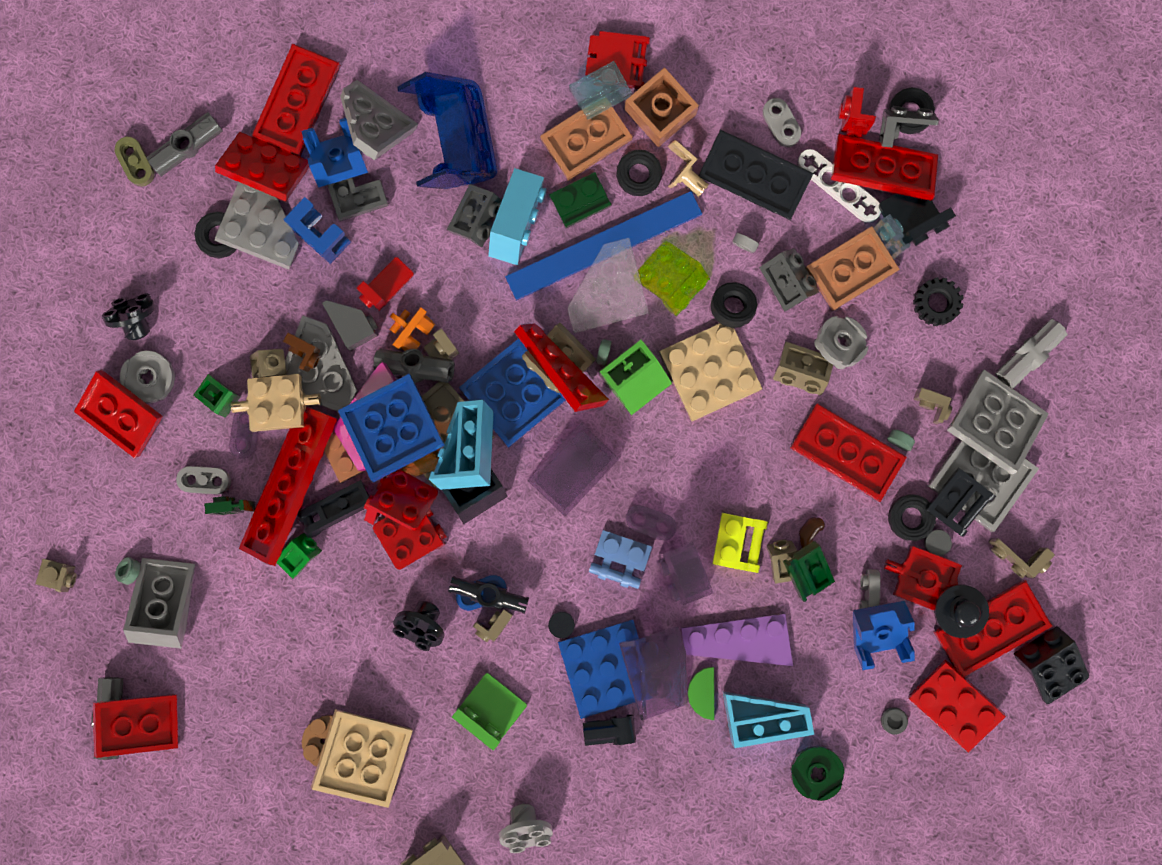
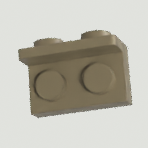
(803, 369)

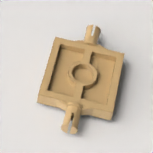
(275, 402)

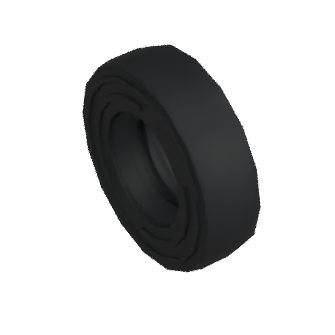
(917, 96)
(639, 188)
(202, 239)
(729, 318)
(900, 529)

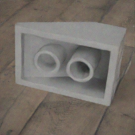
(160, 603)

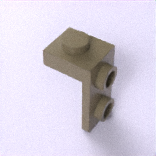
(1036, 564)

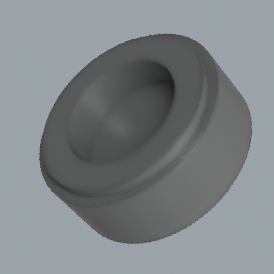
(938, 542)
(894, 720)

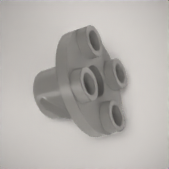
(525, 830)

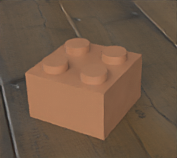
(661, 107)

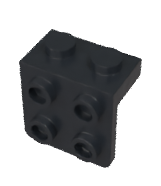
(916, 216)
(1053, 664)

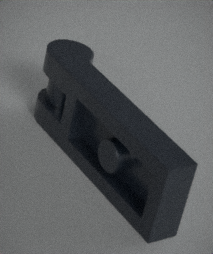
(333, 509)

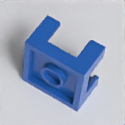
(334, 158)
(302, 220)
(883, 629)

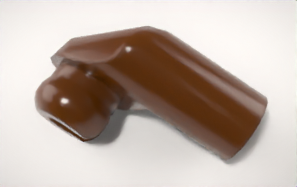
(810, 530)

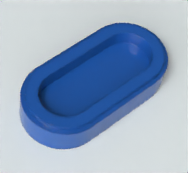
(488, 593)

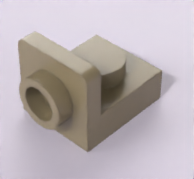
(441, 346)
(267, 363)
(930, 400)
(778, 553)
(56, 575)
(498, 624)

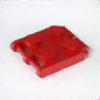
(623, 51)

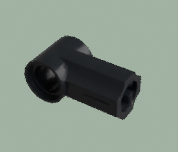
(613, 730)

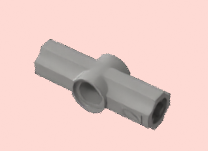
(1032, 353)

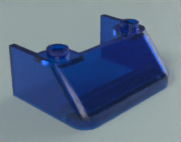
(460, 126)

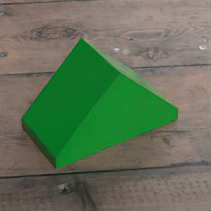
(216, 396)

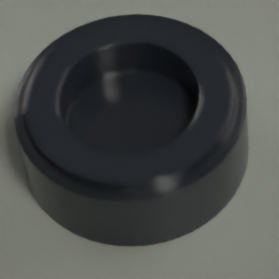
(561, 624)

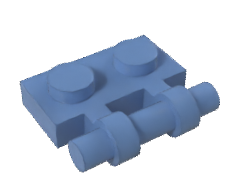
(623, 551)

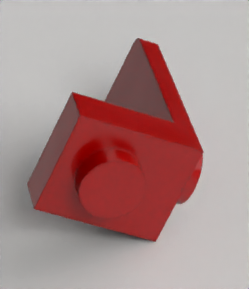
(385, 284)

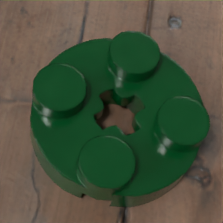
(832, 775)

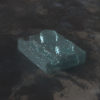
(600, 90)
(891, 235)

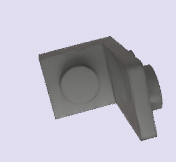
(890, 128)

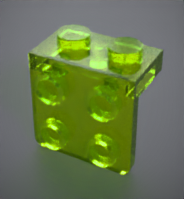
(673, 277)

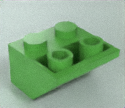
(635, 377)

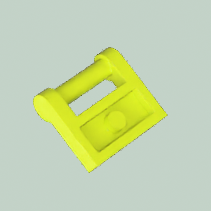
(731, 539)

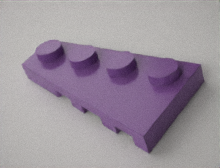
(750, 639)

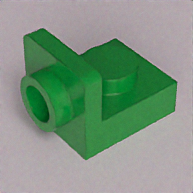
(298, 555)

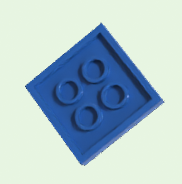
(513, 393)
(391, 428)
(598, 668)

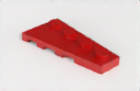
(565, 375)

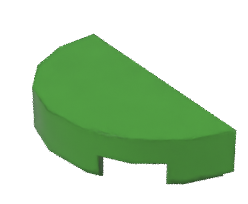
(701, 693)

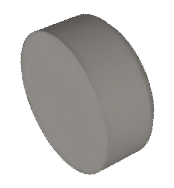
(745, 243)

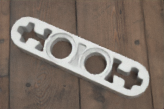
(835, 190)

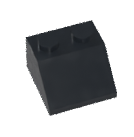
(473, 501)

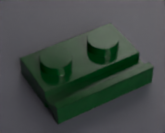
(580, 200)
(226, 505)
(809, 571)

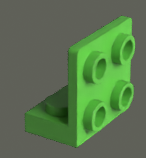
(489, 711)

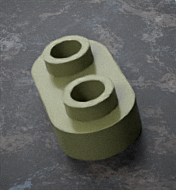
(135, 162)

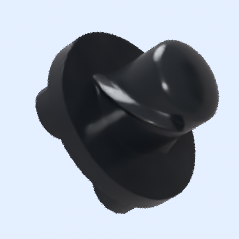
(130, 316)
(961, 611)
(420, 626)

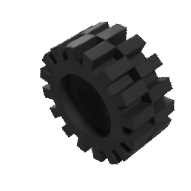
(953, 301)

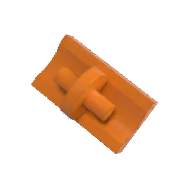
(419, 321)

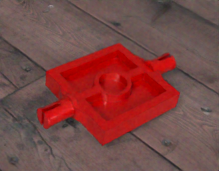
(923, 576)

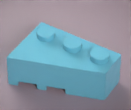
(515, 216)
(468, 448)
(765, 720)

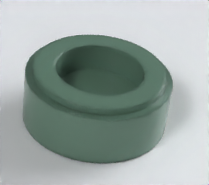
(603, 352)
(901, 440)
(127, 570)

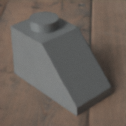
(351, 324)

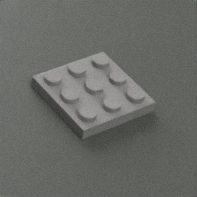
(998, 422)
(991, 476)

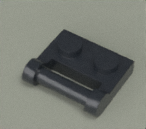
(954, 496)

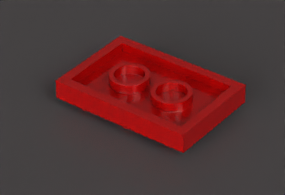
(262, 166)
(118, 413)
(956, 706)
(135, 725)

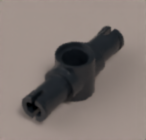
(474, 591)

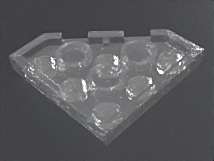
(609, 289)

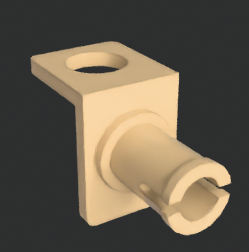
(686, 175)

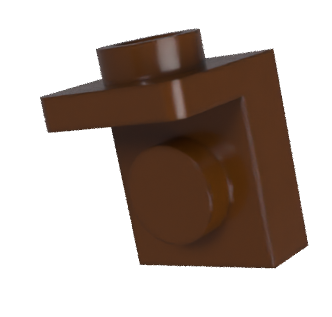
(300, 347)

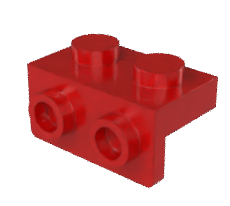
(853, 121)

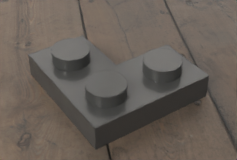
(355, 201)

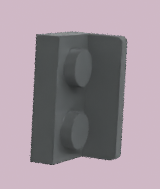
(475, 215)
(789, 279)

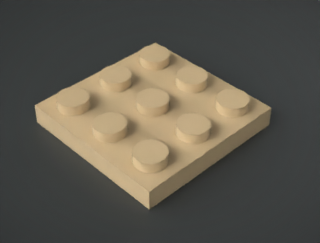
(710, 370)
(361, 758)

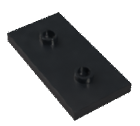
(755, 174)

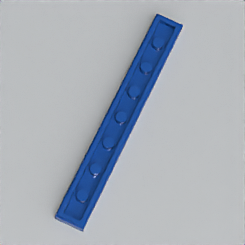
(584, 253)

